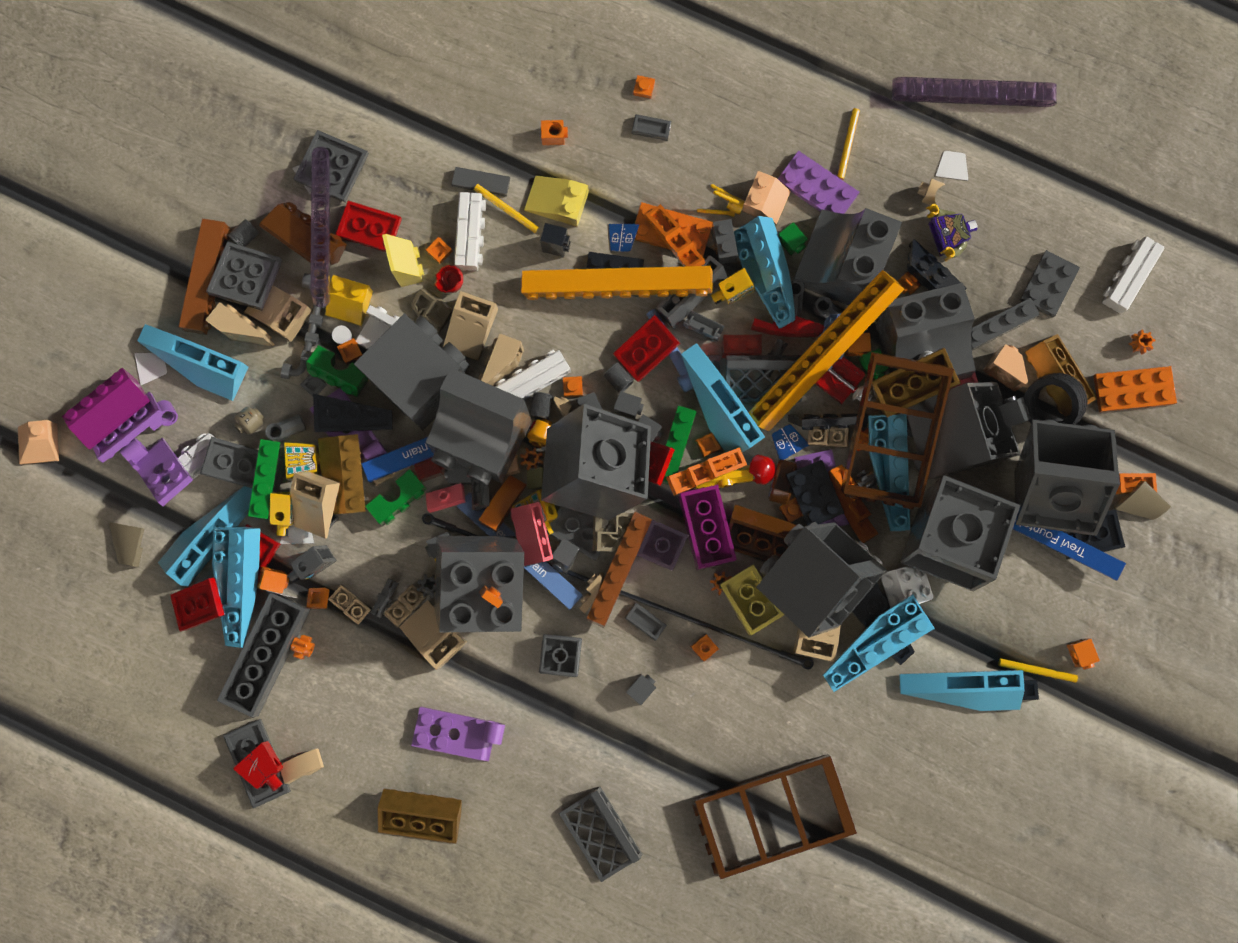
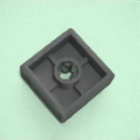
(553, 644)

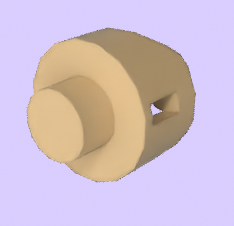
(929, 191)

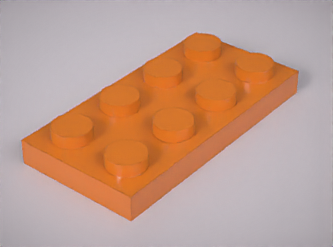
(694, 228)
(1135, 389)

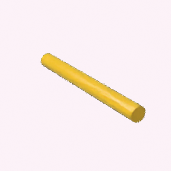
(848, 143)
(506, 208)
(1038, 670)

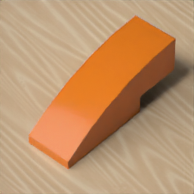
(501, 503)

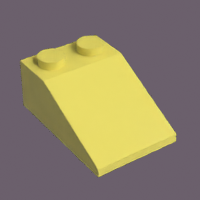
(557, 199)
(403, 260)
(748, 602)

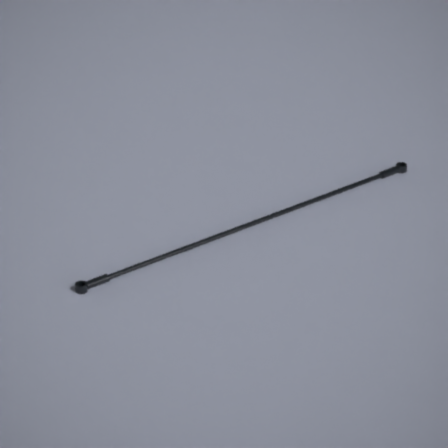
(782, 654)

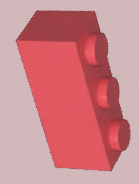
(531, 533)

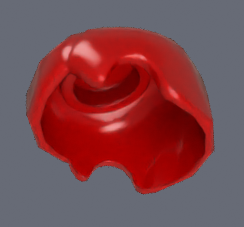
(449, 279)
(762, 469)

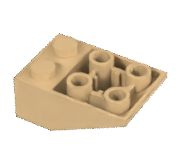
(282, 313)
(470, 324)
(237, 326)
(503, 360)
(313, 502)
(425, 635)
(820, 646)

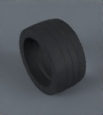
(1066, 382)

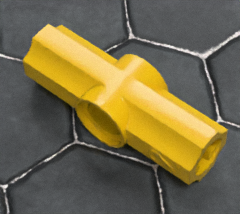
(738, 476)

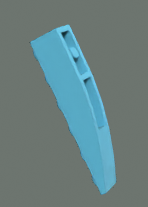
(767, 267)
(195, 362)
(720, 405)
(890, 470)
(195, 545)
(236, 575)
(881, 639)
(968, 689)

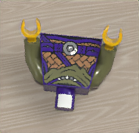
(949, 231)

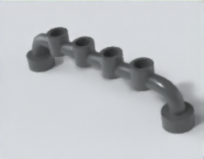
(310, 338)

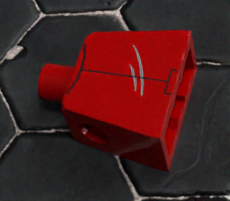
(261, 767)

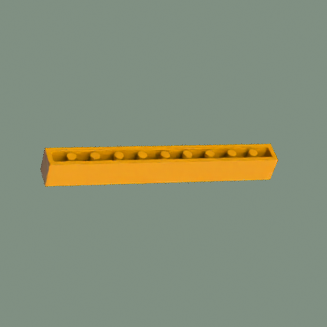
(617, 282)
(826, 350)

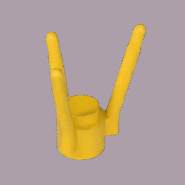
(735, 204)

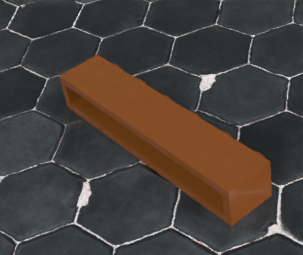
(208, 251)
(619, 570)

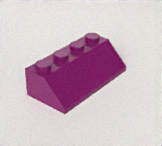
(106, 408)
(707, 527)

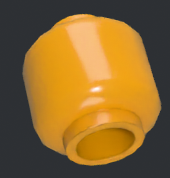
(538, 433)

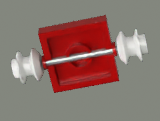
(842, 380)

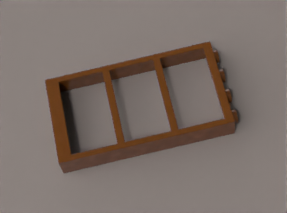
(891, 498)
(836, 791)

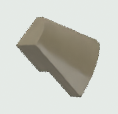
(432, 309)
(1143, 502)
(609, 532)
(127, 543)

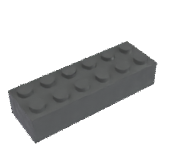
(263, 655)

